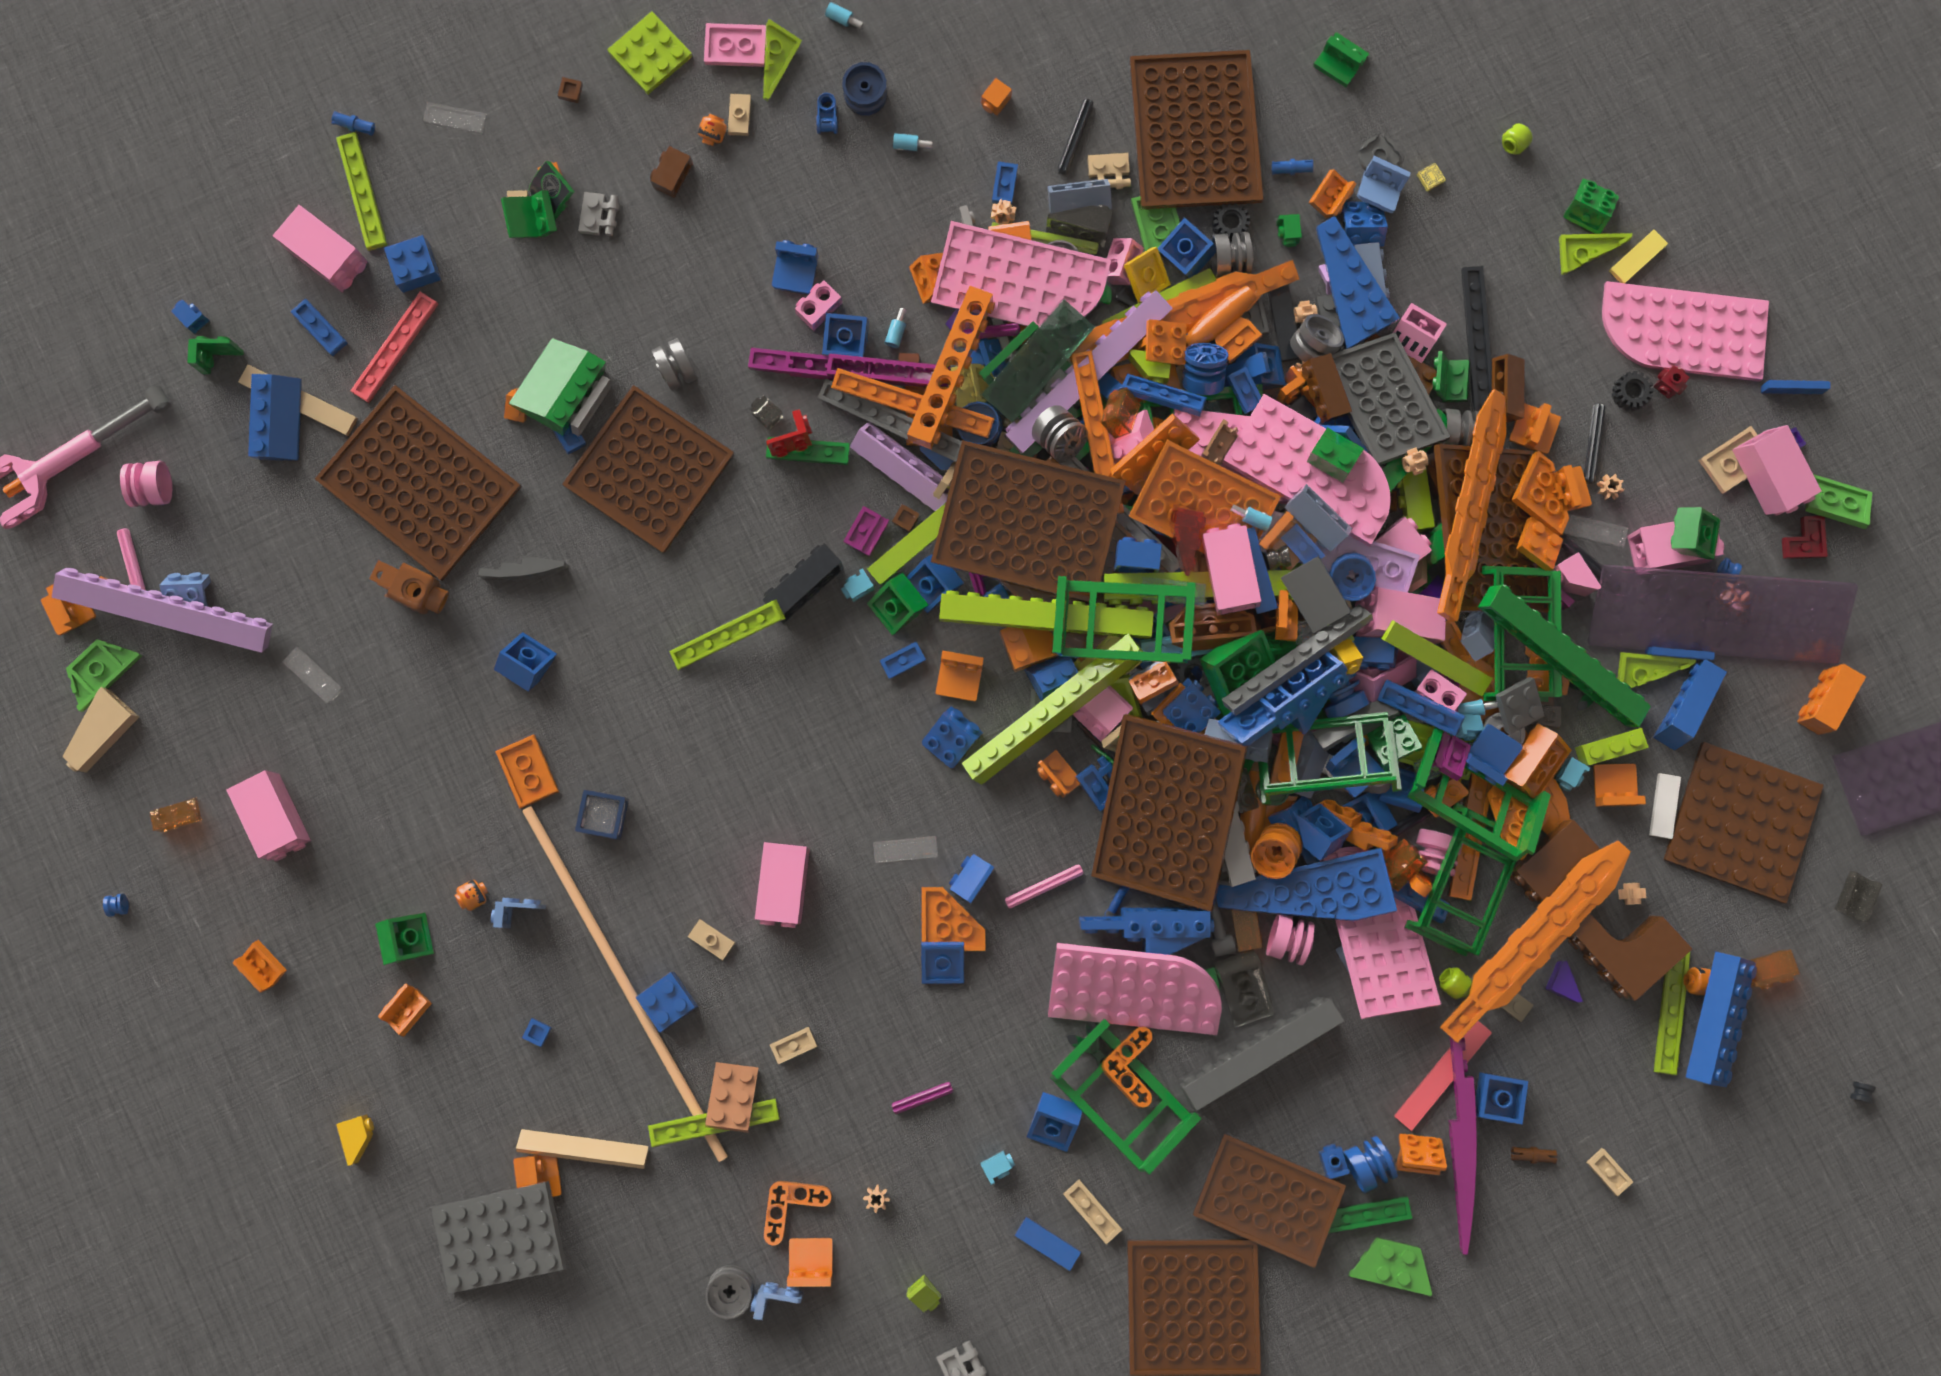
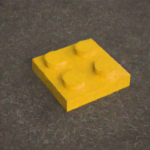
(1147, 273)

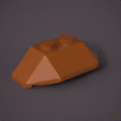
(1212, 629)

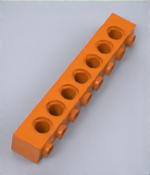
(974, 300)

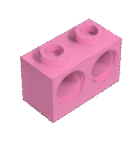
(1121, 252)
(821, 307)
(1442, 688)

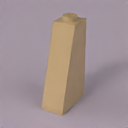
(99, 729)

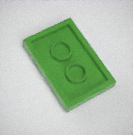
(1154, 224)
(1841, 503)

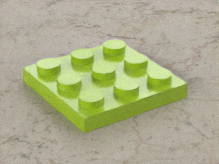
(649, 53)

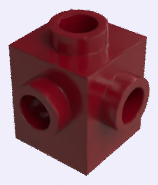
(1671, 381)

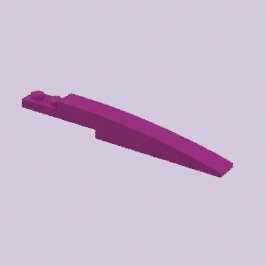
(825, 367)
(1463, 1143)

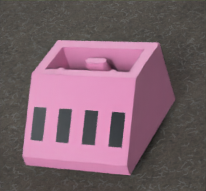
(1418, 332)

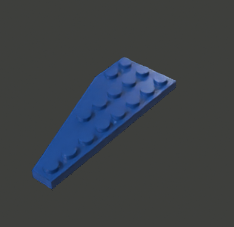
(1336, 889)

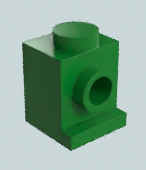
(1289, 229)

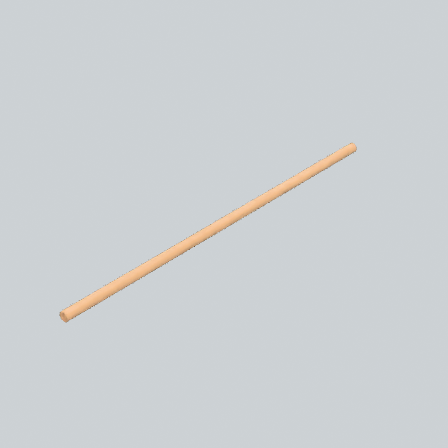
(620, 975)

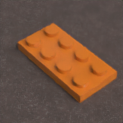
(1139, 461)

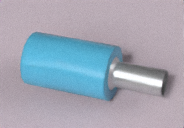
(842, 16)
(909, 142)
(896, 330)
(1253, 517)
(1476, 707)

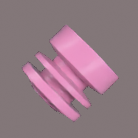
(146, 483)
(1435, 849)
(1295, 940)

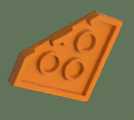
(1541, 495)
(1514, 816)
(948, 921)

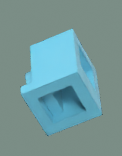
(857, 586)
(1470, 727)
(1571, 774)
(997, 1166)

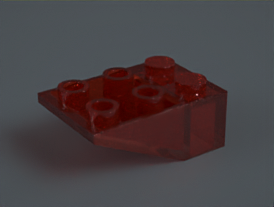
(1185, 530)

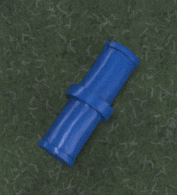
(353, 123)
(1292, 167)

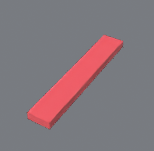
(394, 347)
(1439, 1079)

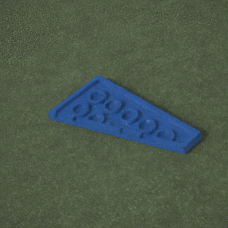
(1355, 292)

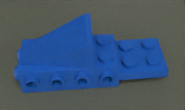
(1292, 702)
(1165, 936)

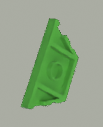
(97, 668)
(1394, 1266)

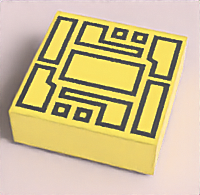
(1431, 177)

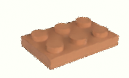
(732, 1097)

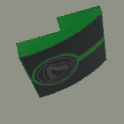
(559, 190)

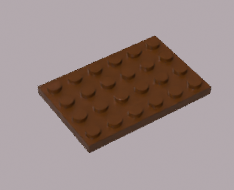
(1269, 1200)

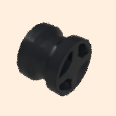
(1863, 1092)

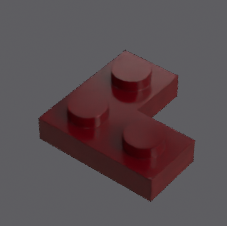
(1812, 542)

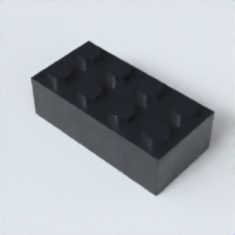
(805, 581)

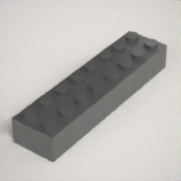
(1261, 1052)

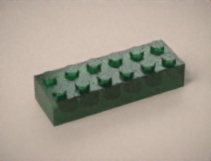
(1037, 360)

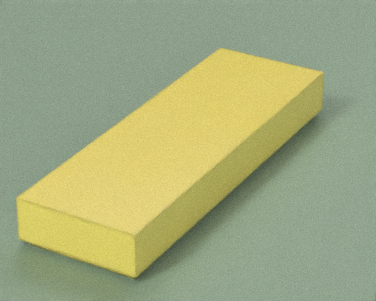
(1638, 257)

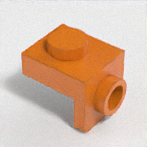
(511, 412)

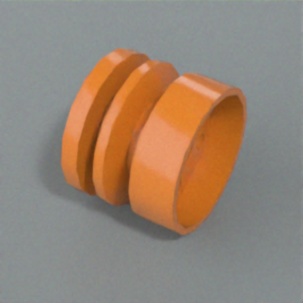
(1271, 859)

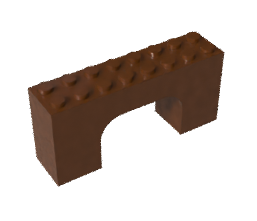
(1627, 963)

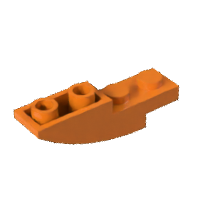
(1362, 833)

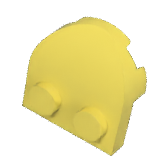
(971, 387)

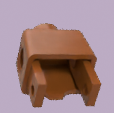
(403, 584)

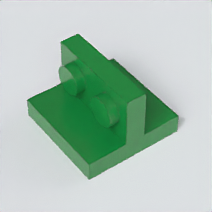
(1340, 59)

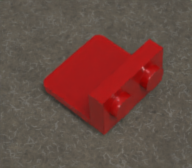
(792, 441)

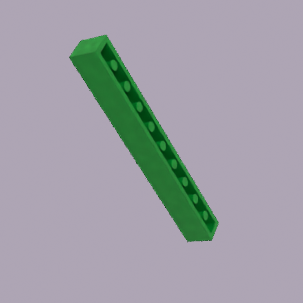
(1564, 655)

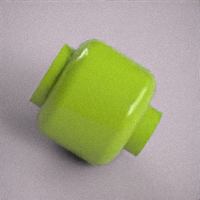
(1517, 139)
(1455, 982)

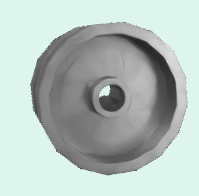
(1316, 338)
(674, 364)

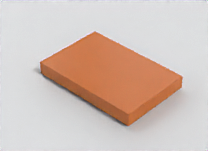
(527, 771)

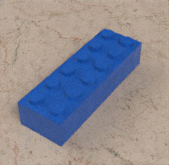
(1721, 1019)

